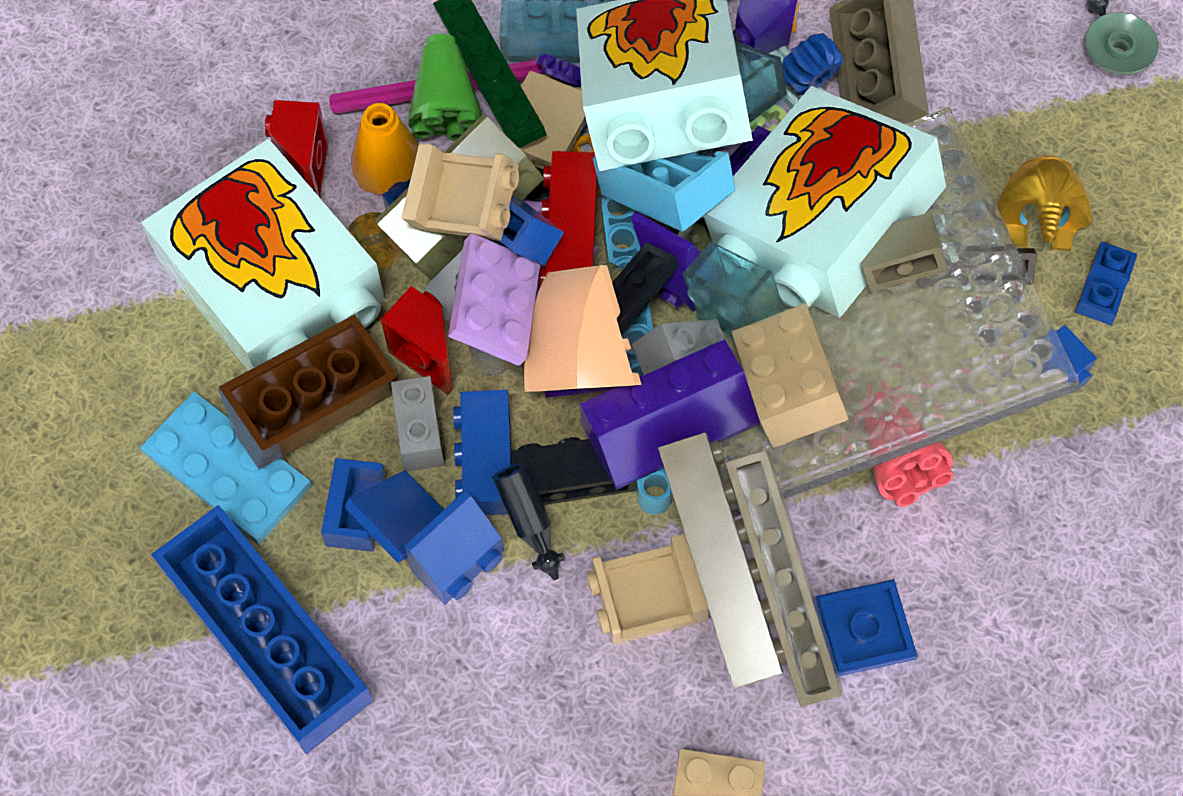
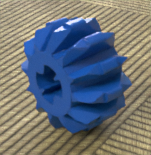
(811, 63)

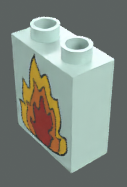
(659, 79)
(825, 196)
(264, 257)

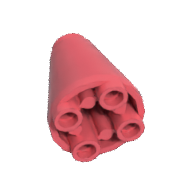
(914, 474)

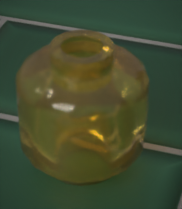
(373, 239)

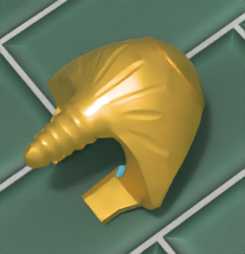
(1050, 186)

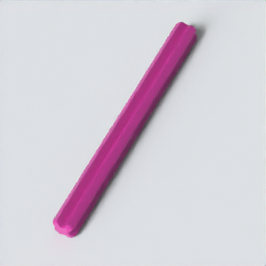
(403, 91)

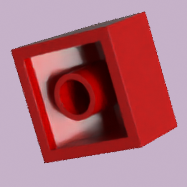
(301, 138)
(418, 336)

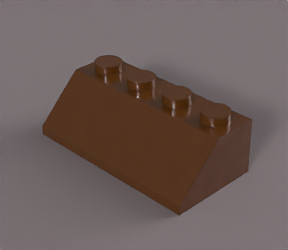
(307, 391)

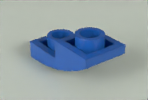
(1106, 283)

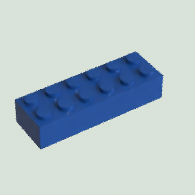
(263, 629)

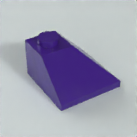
(764, 23)
(675, 289)

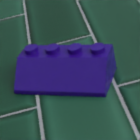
(672, 404)

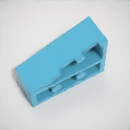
(670, 188)

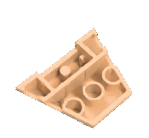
(577, 334)

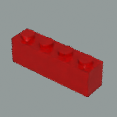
(571, 209)

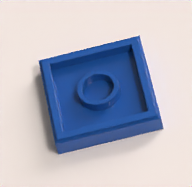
(394, 512)
(866, 627)

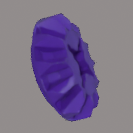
(560, 69)

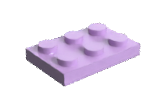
(494, 299)

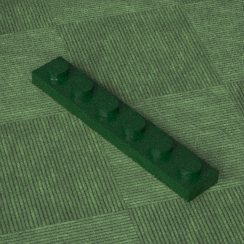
(491, 71)

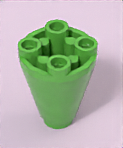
(442, 92)

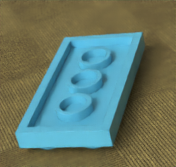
(208, 459)

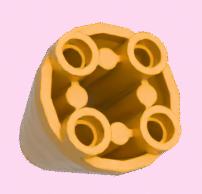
(382, 150)

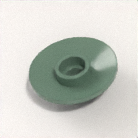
(1123, 32)

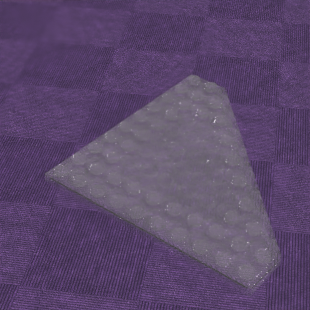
(932, 350)

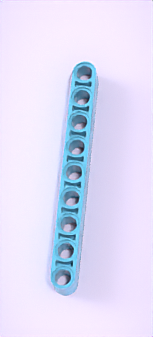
(621, 231)

